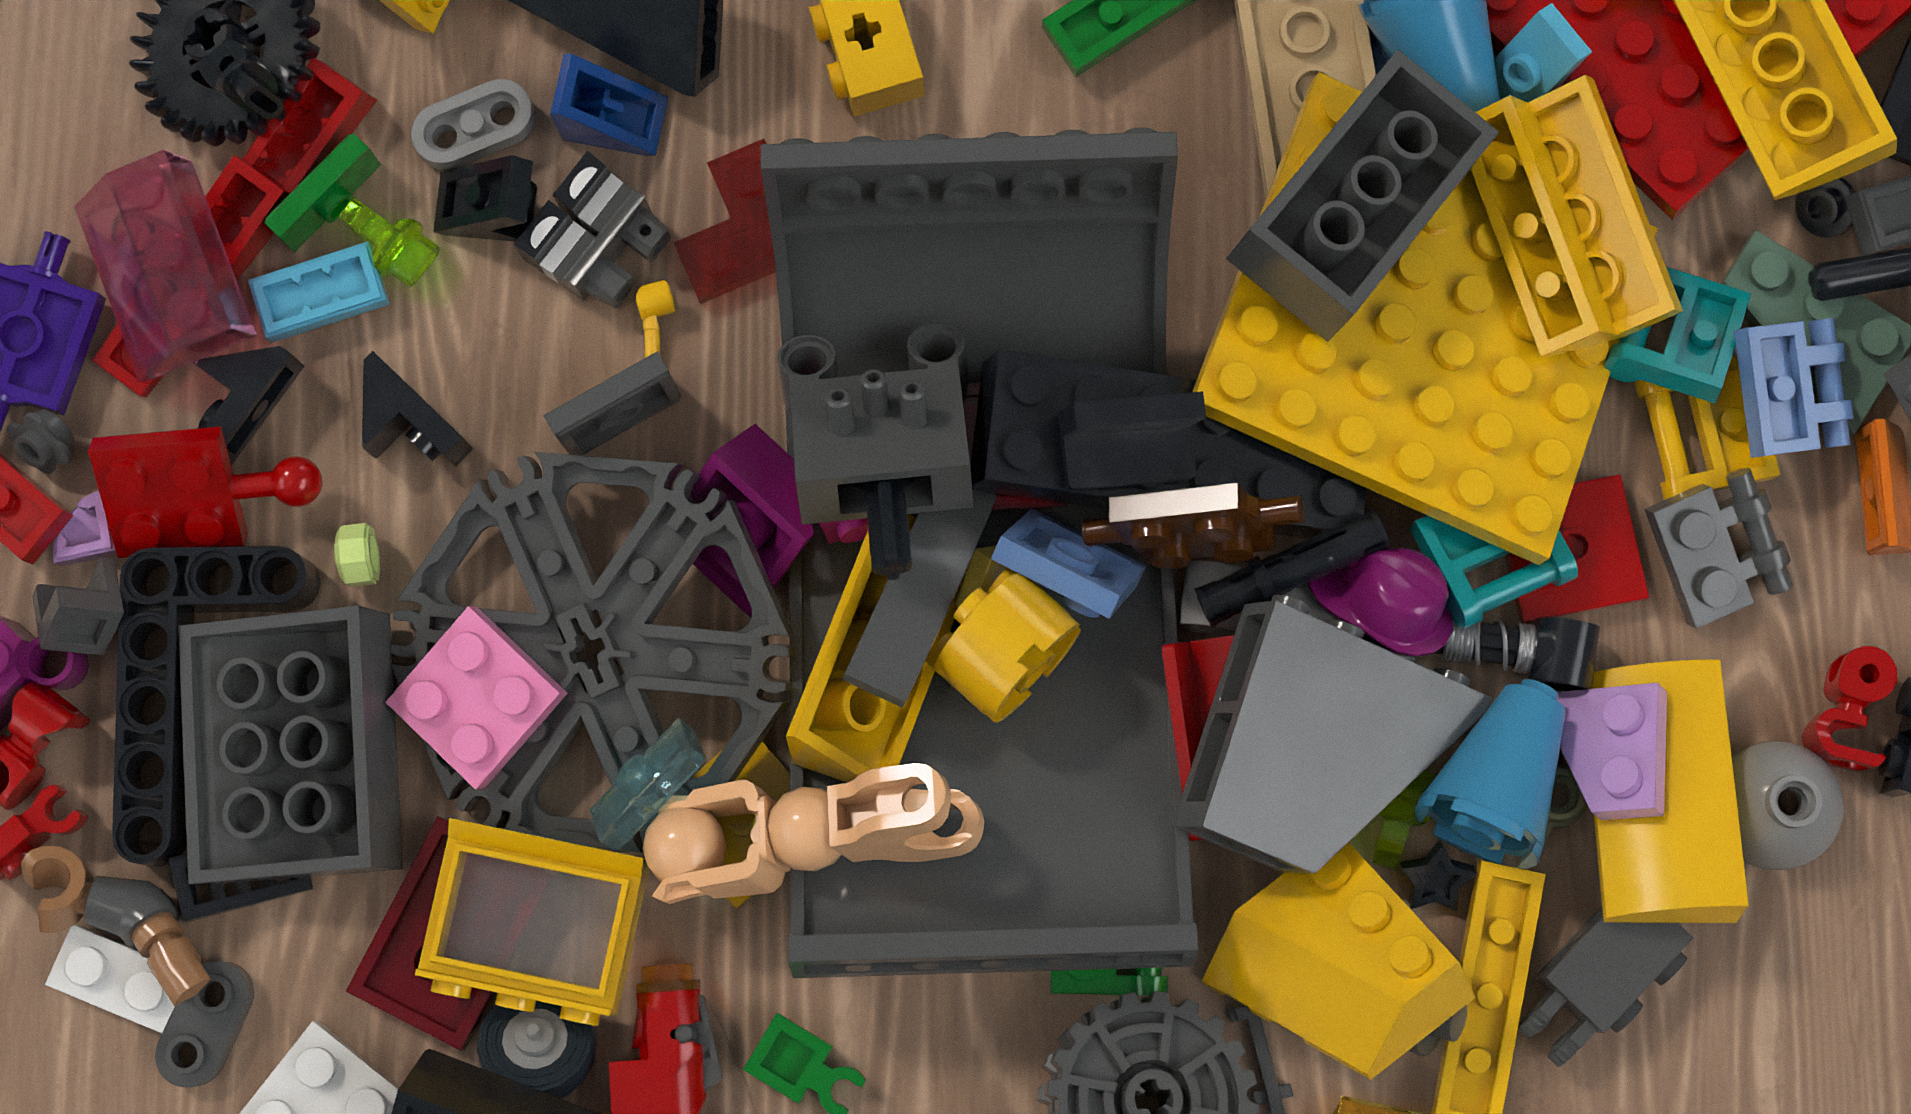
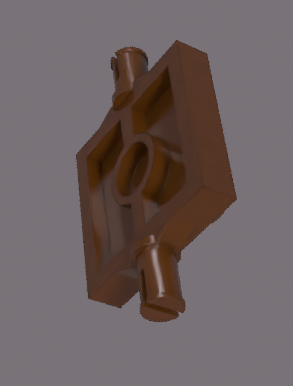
(1194, 524)

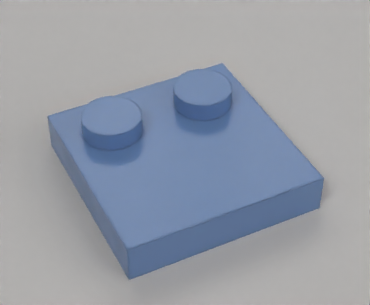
(1055, 556)

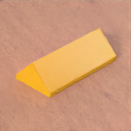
(839, 725)

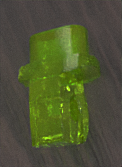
(398, 247)
(1397, 820)

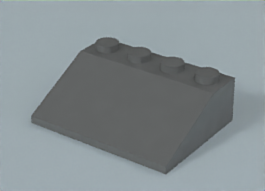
(289, 746)

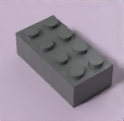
(1362, 196)

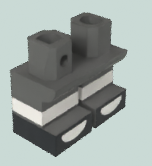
(606, 210)

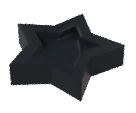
(1436, 878)

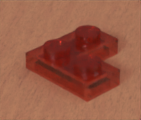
(739, 247)

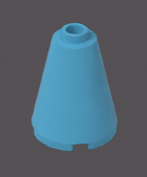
(1443, 39)
(1501, 778)

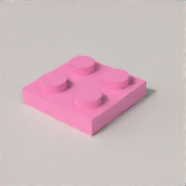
(476, 697)

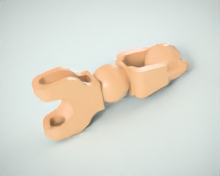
(804, 830)

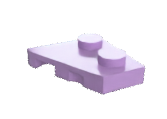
(1617, 748)

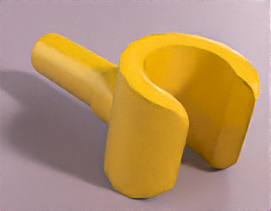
(652, 302)

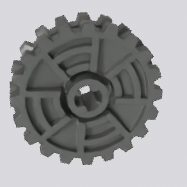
(1147, 1047)

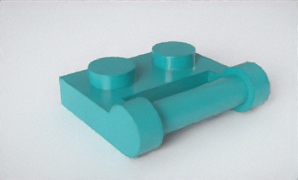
(1697, 344)
(1460, 552)

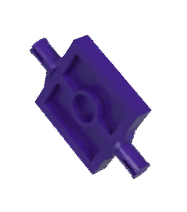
(43, 331)

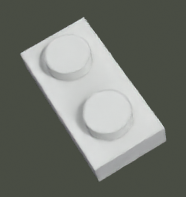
(110, 977)

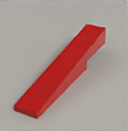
(262, 180)

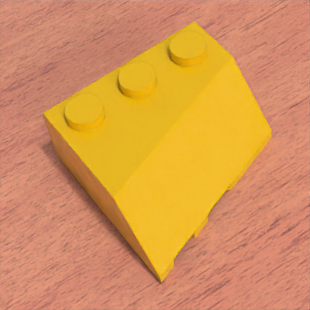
(1339, 964)

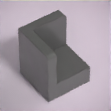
(79, 617)

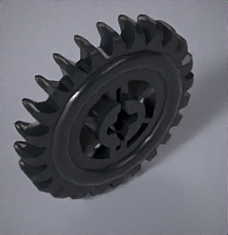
(195, 28)

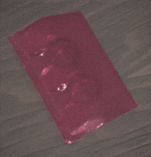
(163, 264)

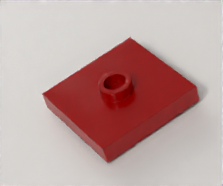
(1605, 551)

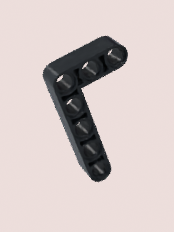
(140, 677)

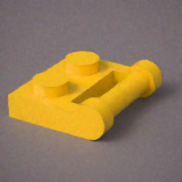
(1720, 433)

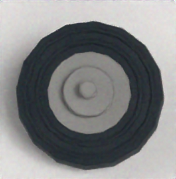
(537, 1048)

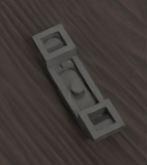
(918, 601)

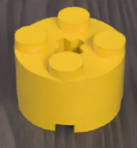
(1004, 644)

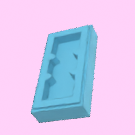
(1539, 56)
(318, 292)

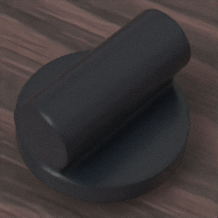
(1824, 208)

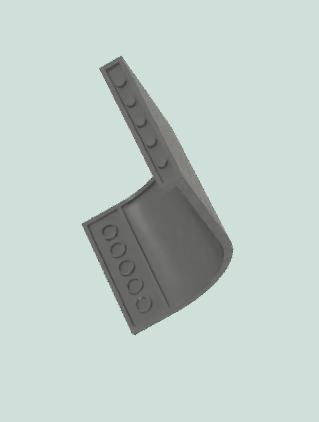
(1043, 255)

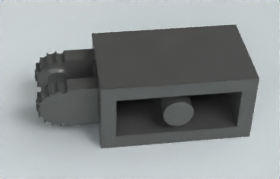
(1602, 977)

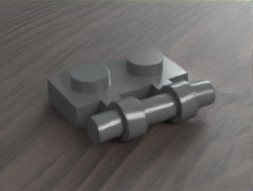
(1701, 555)

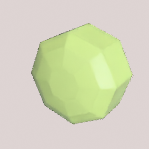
(357, 554)

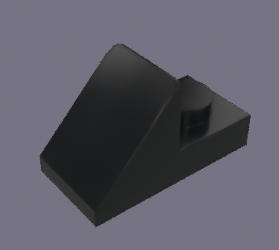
(486, 200)
(256, 386)
(393, 406)

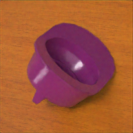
(1393, 598)

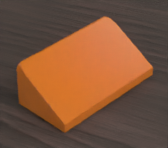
(1884, 487)

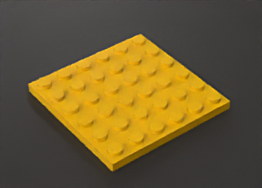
(1426, 385)

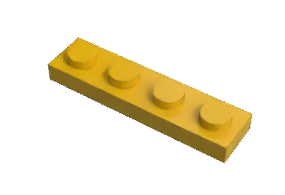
(1496, 964)

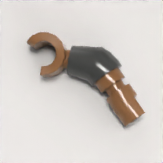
(122, 906)

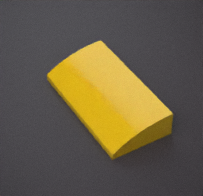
(1790, 89)
(1692, 857)

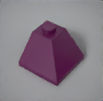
(763, 485)

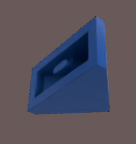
(606, 109)

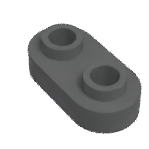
(206, 1027)

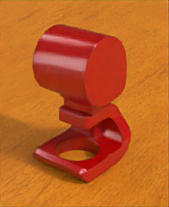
(1852, 684)
(35, 714)

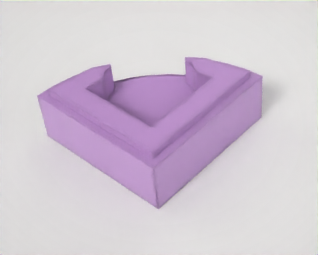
(85, 535)

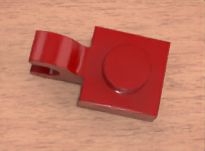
(33, 828)

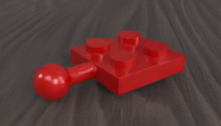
(182, 489)

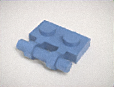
(1779, 387)

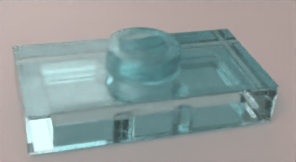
(646, 784)

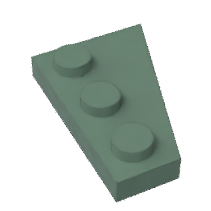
(1781, 294)

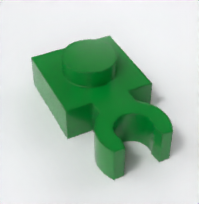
(793, 1062)

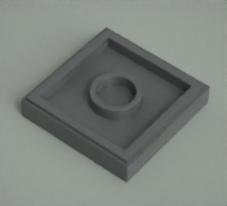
(614, 406)

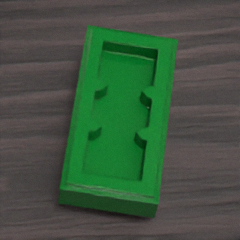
(323, 192)

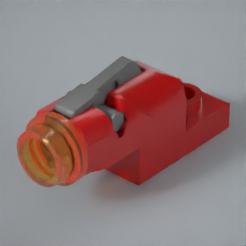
(674, 1046)

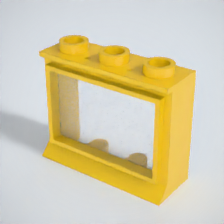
(533, 921)

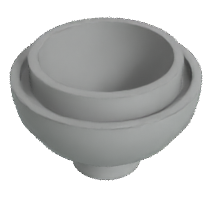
(1767, 834)

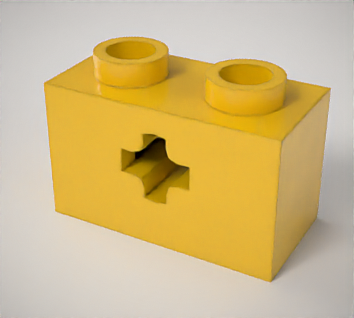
(876, 75)

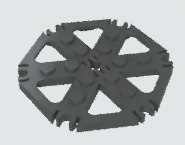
(627, 600)

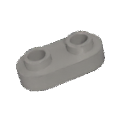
(472, 119)

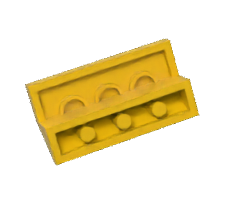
(1571, 221)

